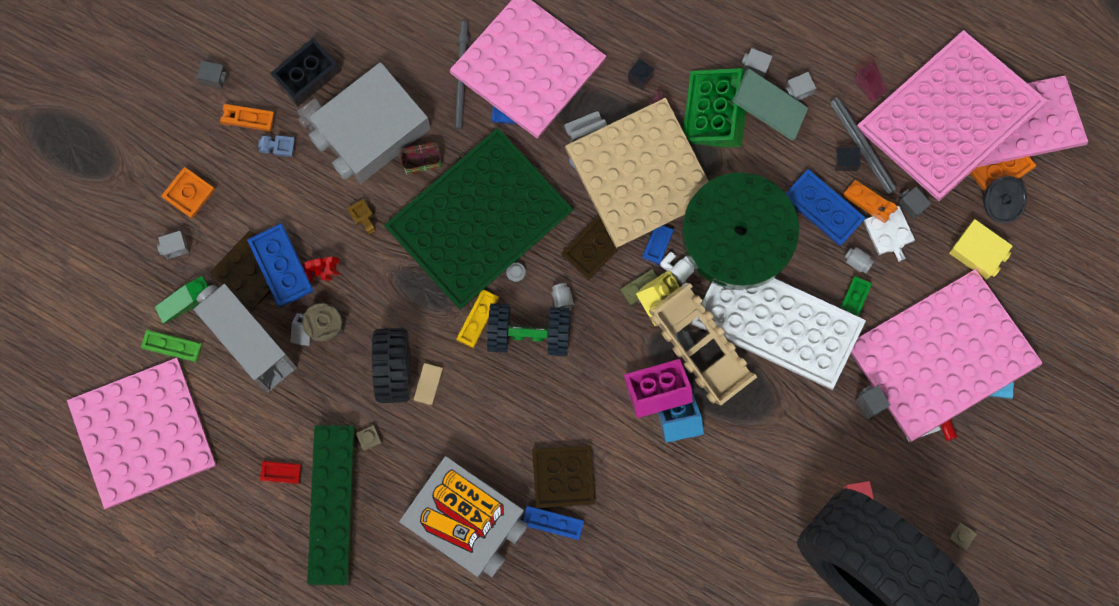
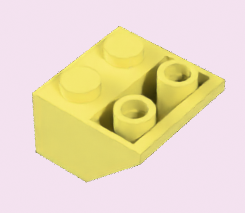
(657, 290)

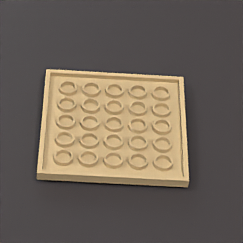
(638, 171)

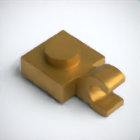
(362, 214)

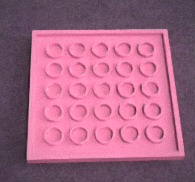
(528, 65)
(141, 433)

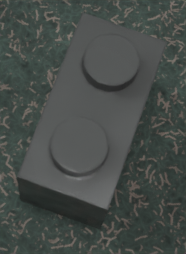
(872, 401)

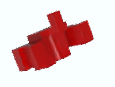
(317, 265)

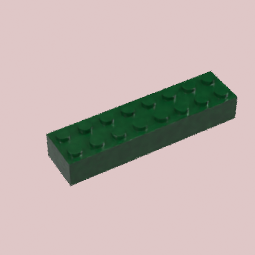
(331, 506)

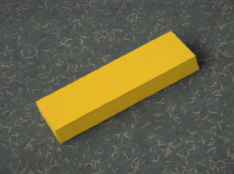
(477, 319)

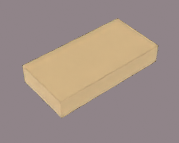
(428, 384)

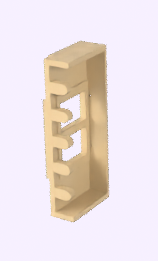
(725, 375)

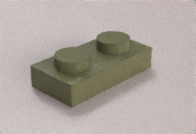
(630, 290)

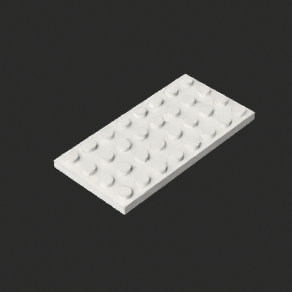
(786, 328)

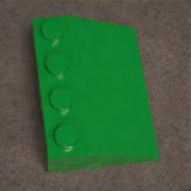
(709, 111)

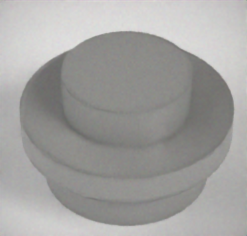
(516, 272)

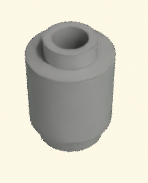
(859, 260)
(562, 296)

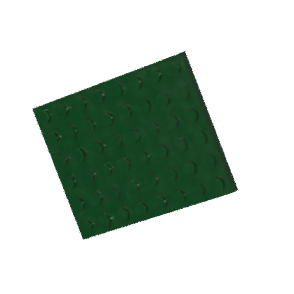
(478, 218)

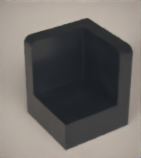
(848, 159)

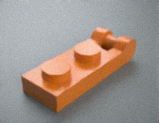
(247, 117)
(870, 201)

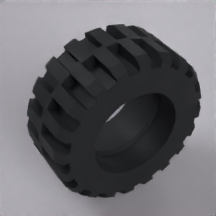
(391, 365)

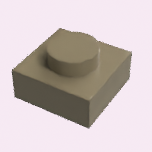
(368, 438)
(962, 536)

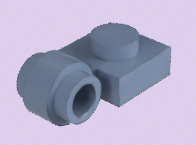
(282, 146)

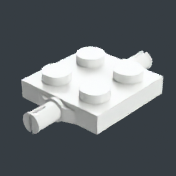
(889, 235)

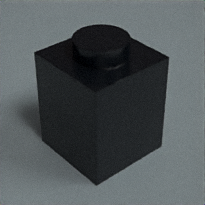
(641, 74)

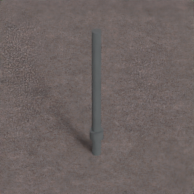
(463, 41)

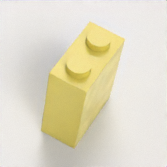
(981, 250)

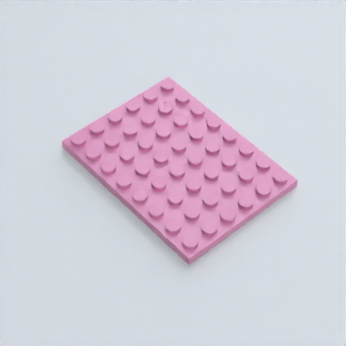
(951, 115)
(944, 355)

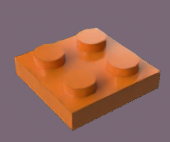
(188, 192)

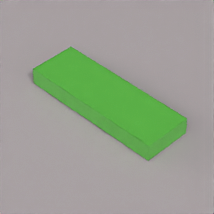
(171, 346)

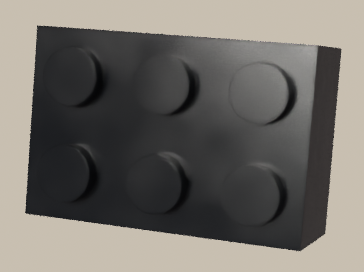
(305, 72)

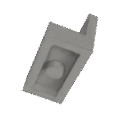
(584, 126)

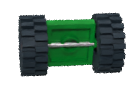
(500, 330)

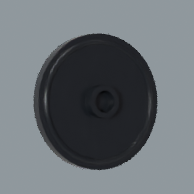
(1005, 199)

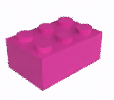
(658, 388)

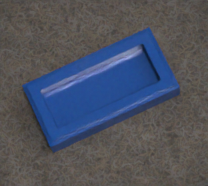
(658, 244)

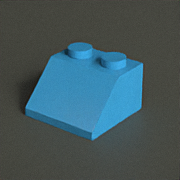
(681, 422)

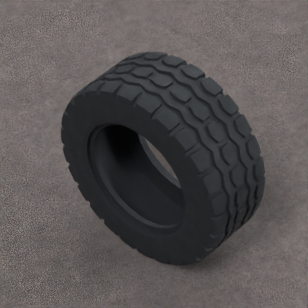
(879, 557)

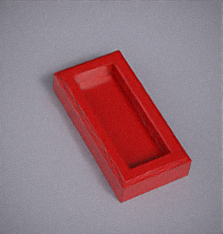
(280, 472)

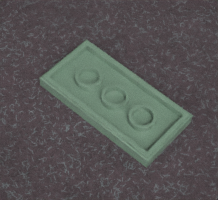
(770, 104)

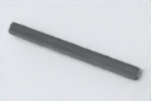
(863, 144)

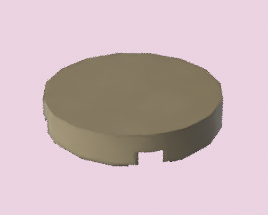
(322, 322)

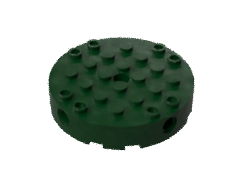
(744, 203)

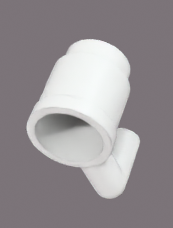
(681, 270)

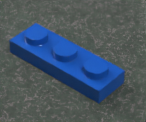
(553, 523)

